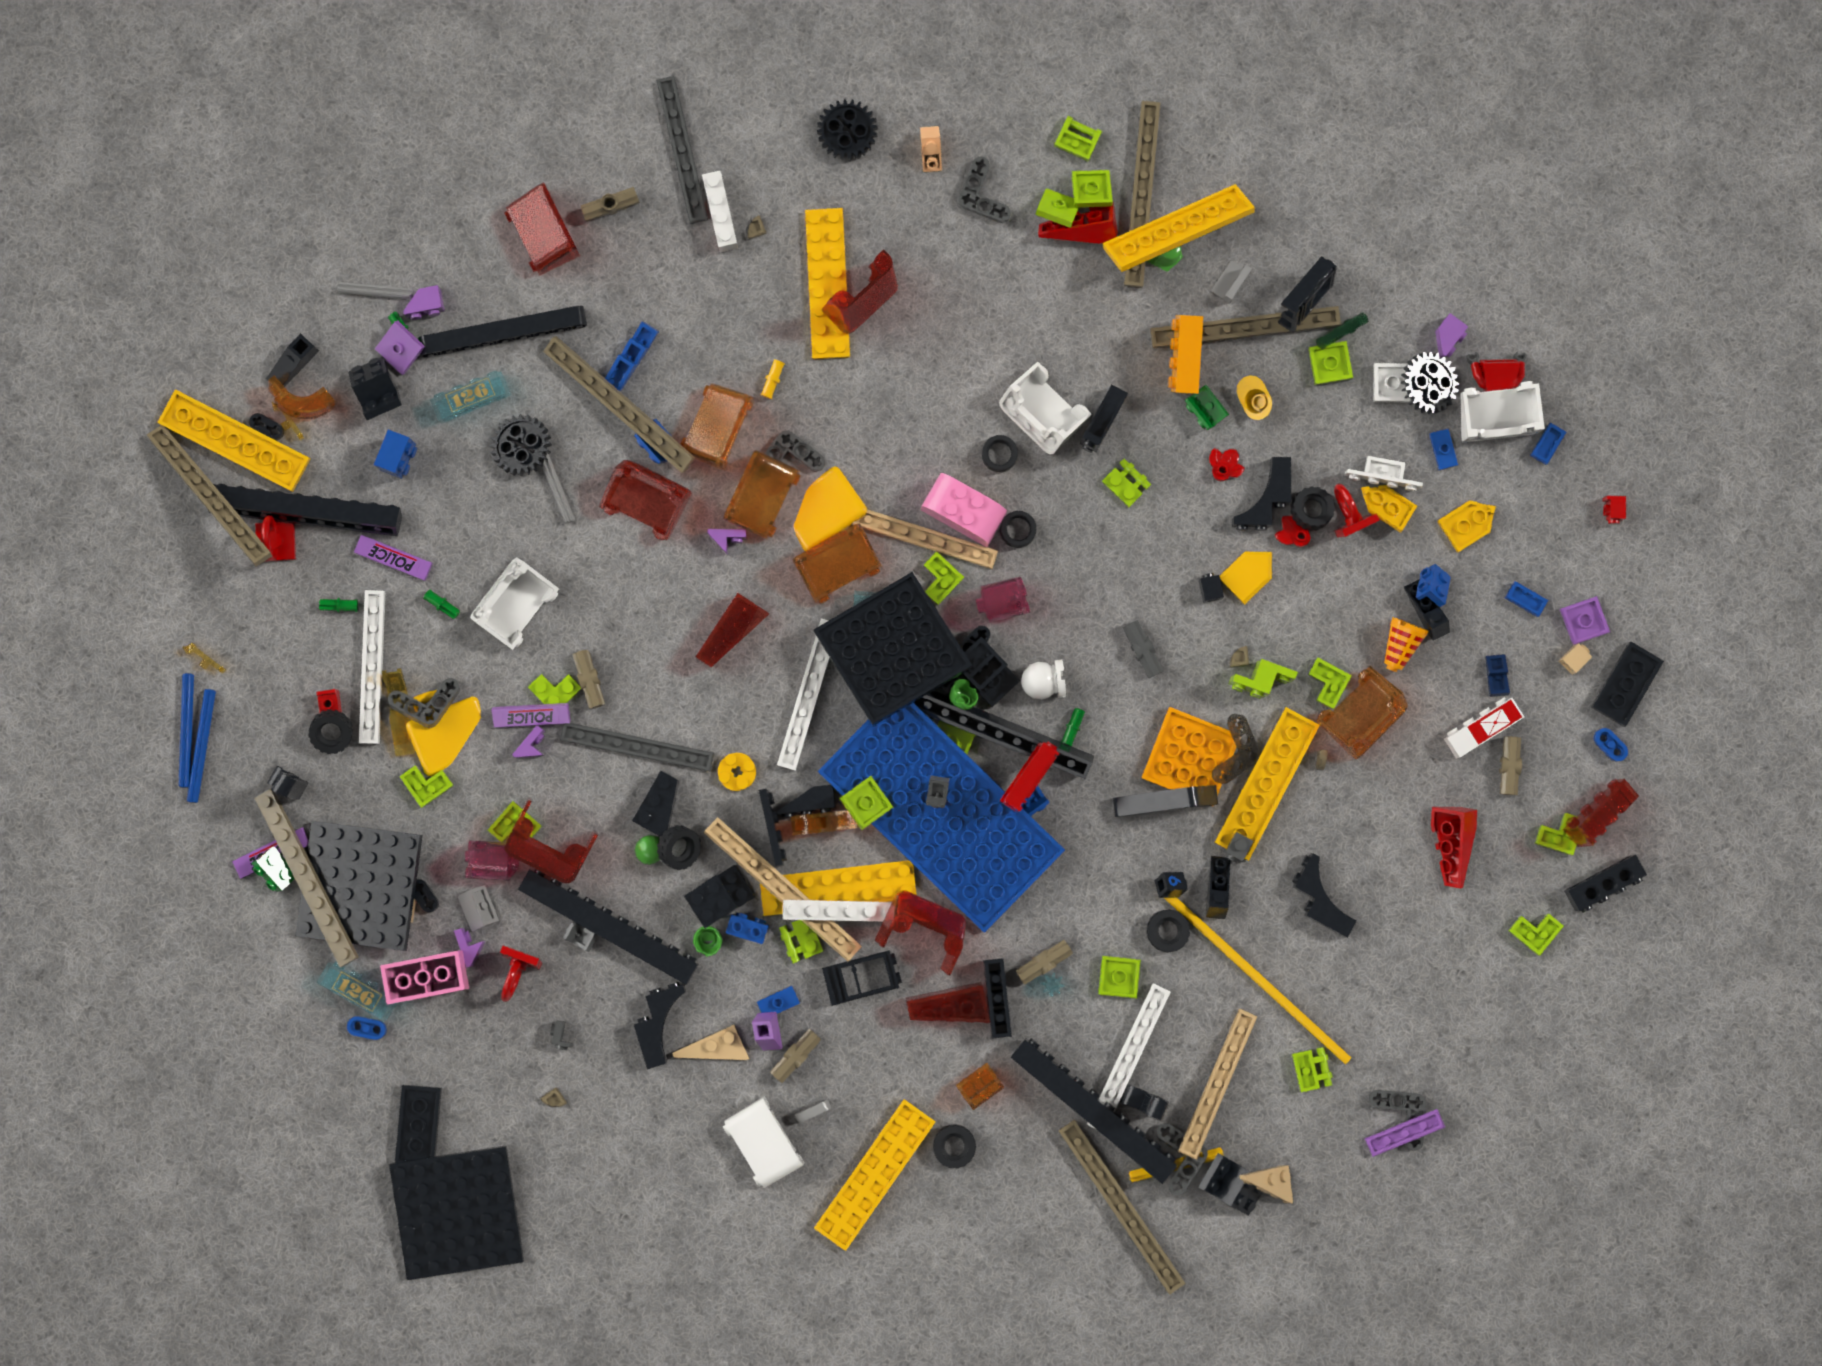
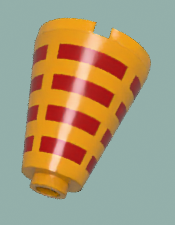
(1402, 643)

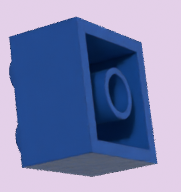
(395, 454)

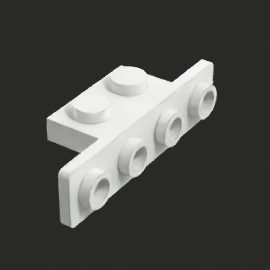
(1384, 471)

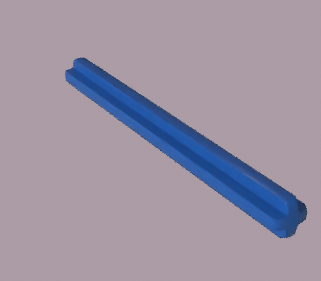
(186, 730)
(201, 745)

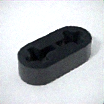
(264, 430)
(427, 893)

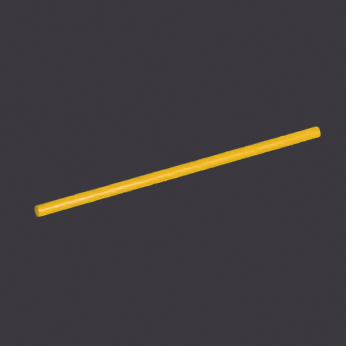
(1259, 979)

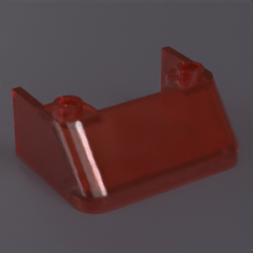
(542, 857)
(913, 908)

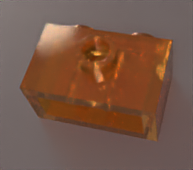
(975, 1083)

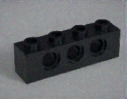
(1577, 893)
(997, 998)

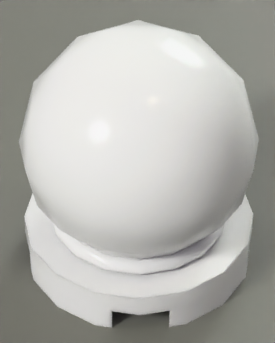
(1043, 680)

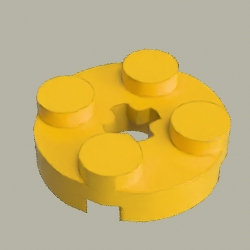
(731, 762)

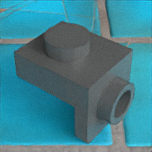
(937, 791)
(1238, 847)
(580, 936)
(557, 1032)

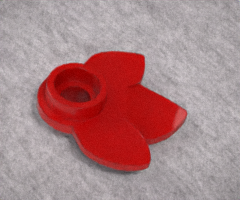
(1227, 462)
(1290, 533)

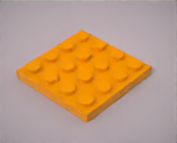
(1187, 752)

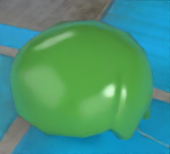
(963, 695)
(647, 849)
(707, 934)

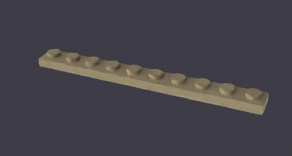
(1143, 180)
(1251, 326)
(619, 404)
(209, 495)
(306, 878)
(1121, 1207)

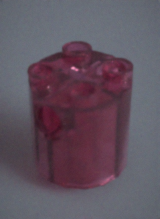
(1003, 599)
(489, 861)

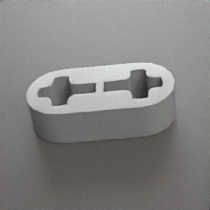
(813, 1111)

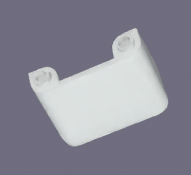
(1041, 410)
(1501, 413)
(513, 602)
(763, 1143)

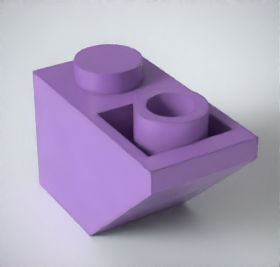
(424, 302)
(1448, 334)
(767, 1031)

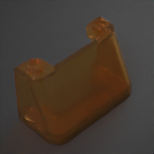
(717, 425)
(761, 494)
(837, 562)
(1364, 713)

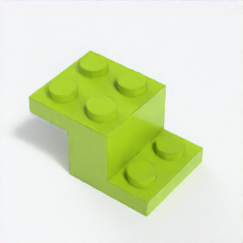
(1262, 678)

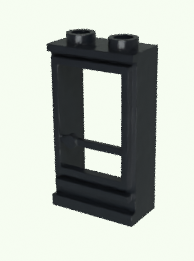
(1307, 293)
(836, 985)

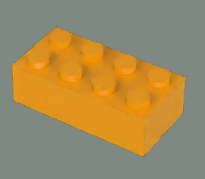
(1186, 354)

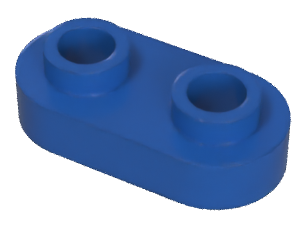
(1611, 743)
(367, 1028)

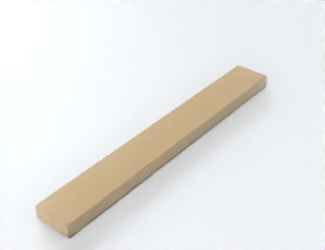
(928, 539)
(1217, 1084)

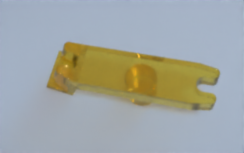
(288, 423)
(206, 661)

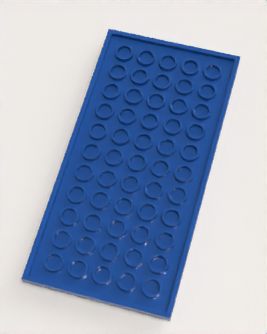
(972, 847)

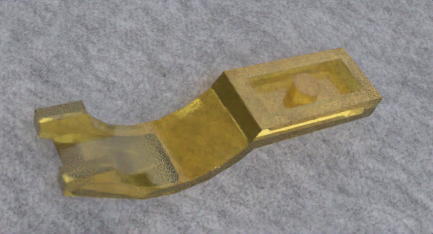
(402, 743)

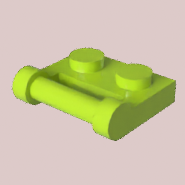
(1077, 144)

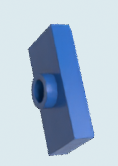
(1548, 443)
(1443, 449)
(1526, 599)
(779, 1001)

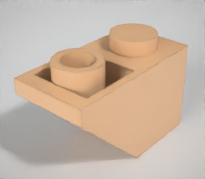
(931, 149)

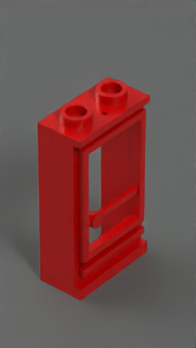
(1029, 776)

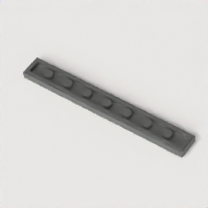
(682, 149)
(637, 746)

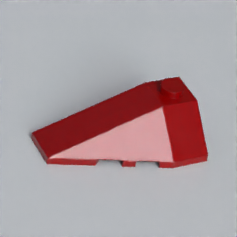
(1091, 227)
(1456, 836)

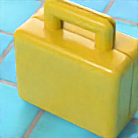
(827, 509)
(441, 744)

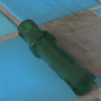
(1348, 327)

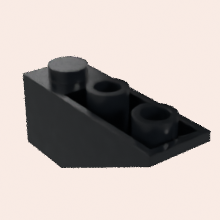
(293, 360)
(1429, 613)
(814, 799)
(1218, 888)

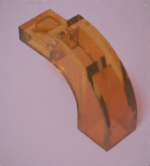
(300, 407)
(822, 823)

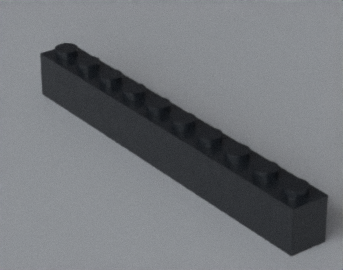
(313, 510)
(1003, 732)
(608, 926)
(1094, 1111)

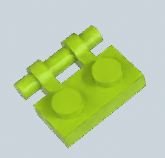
(1122, 486)
(807, 939)
(1306, 1071)

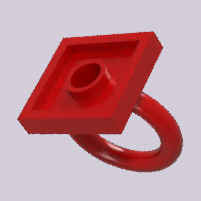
(1354, 519)
(278, 538)
(518, 962)

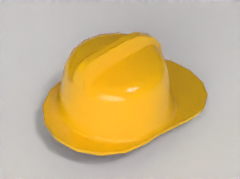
(1254, 397)

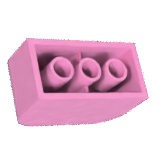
(964, 509)
(424, 977)

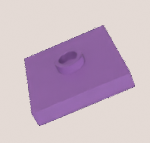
(399, 347)
(1584, 620)

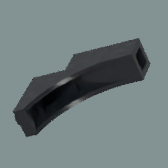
(1103, 419)
(1276, 493)
(1321, 907)
(651, 1030)

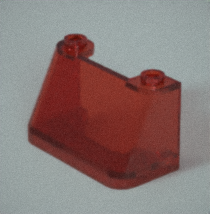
(541, 230)
(851, 312)
(645, 497)

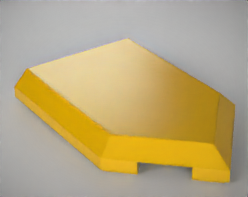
(1388, 505)
(1467, 524)
(1248, 574)

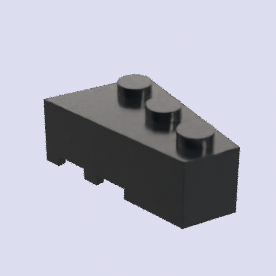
(658, 805)

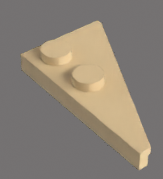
(721, 1045)
(1272, 1181)

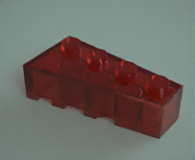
(732, 627)
(1600, 813)
(950, 1005)

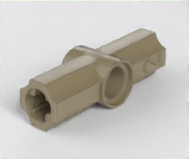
(597, 208)
(588, 679)
(1510, 765)
(1044, 962)
(795, 1055)

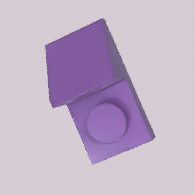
(721, 537)
(526, 748)
(470, 952)

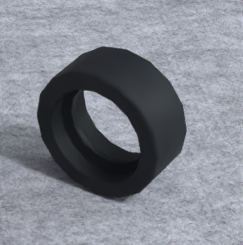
(999, 439)
(1018, 543)

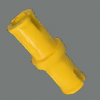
(772, 379)

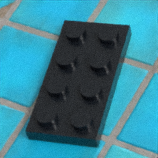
(1627, 684)
(771, 819)
(418, 1122)

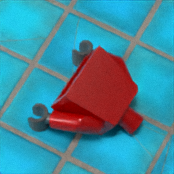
(1498, 374)

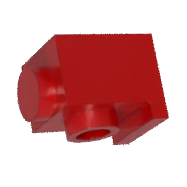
(1614, 509)
(332, 695)

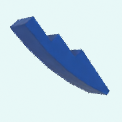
(631, 355)

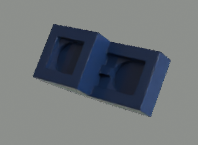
(1497, 675)

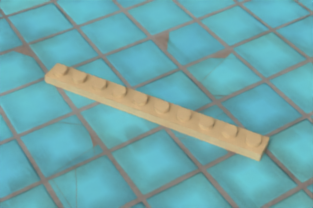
(778, 885)

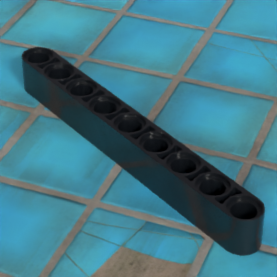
(502, 330)

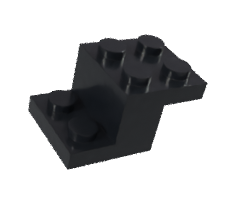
(374, 388)
(989, 672)
(719, 896)
(1225, 1184)

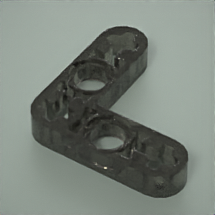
(1242, 755)

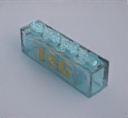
(470, 397)
(356, 990)

